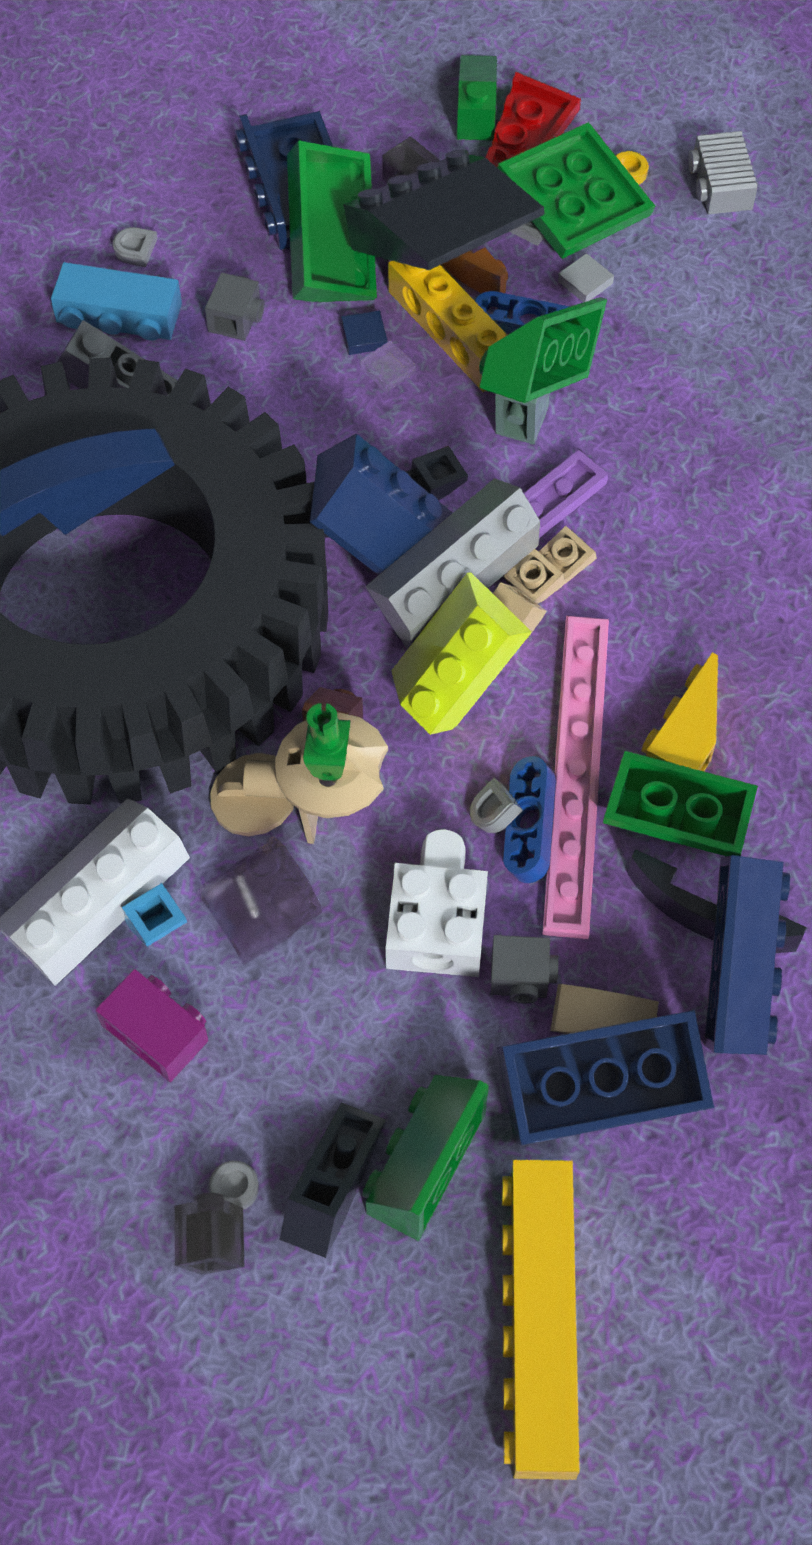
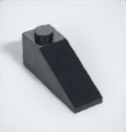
(330, 1180)

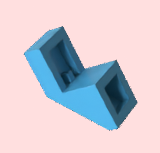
(153, 915)

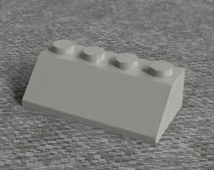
(480, 537)

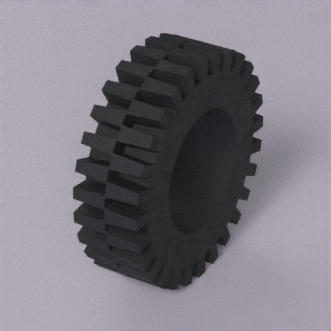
(222, 652)

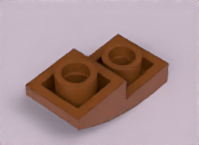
(479, 271)

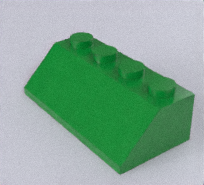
(544, 353)

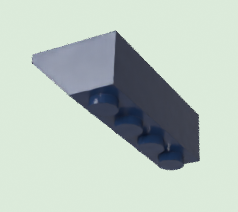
(371, 504)
(744, 955)

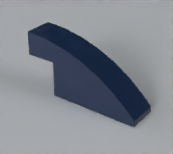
(80, 478)

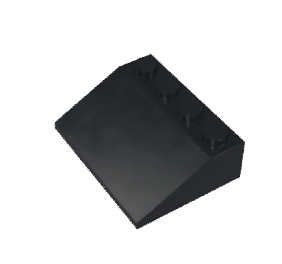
(438, 211)

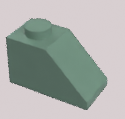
(520, 419)

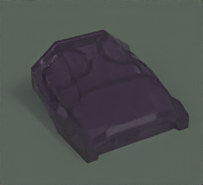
(260, 900)

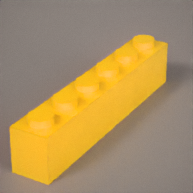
(543, 1321)

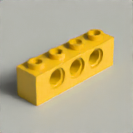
(445, 314)

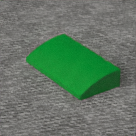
(321, 252)

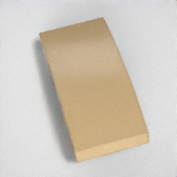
(552, 567)
(589, 1008)

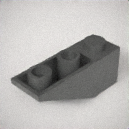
(92, 343)

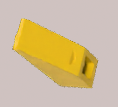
(691, 721)

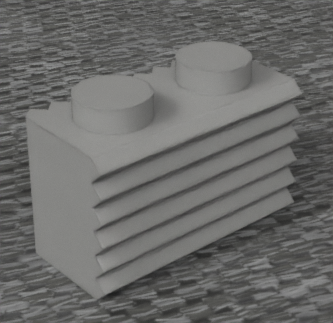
(723, 172)

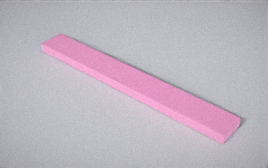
(577, 778)

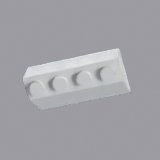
(86, 890)

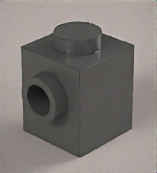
(234, 306)
(522, 968)

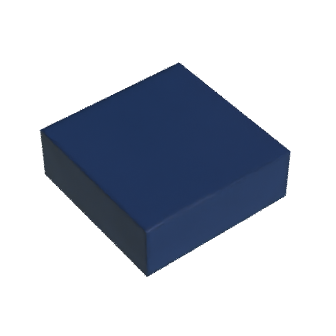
(364, 332)

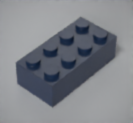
(605, 1077)

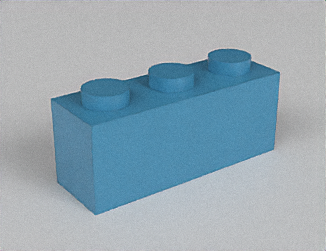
(116, 301)

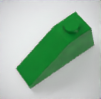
(477, 98)

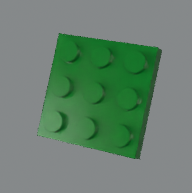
(581, 189)

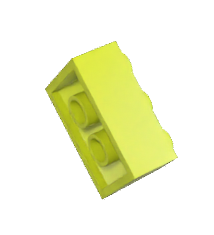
(457, 656)

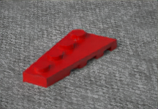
(531, 117)

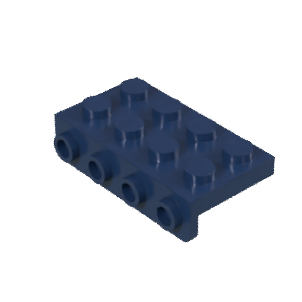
(267, 163)

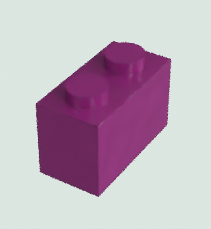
(153, 1024)

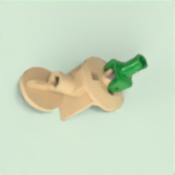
(325, 749)

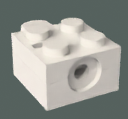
(437, 906)

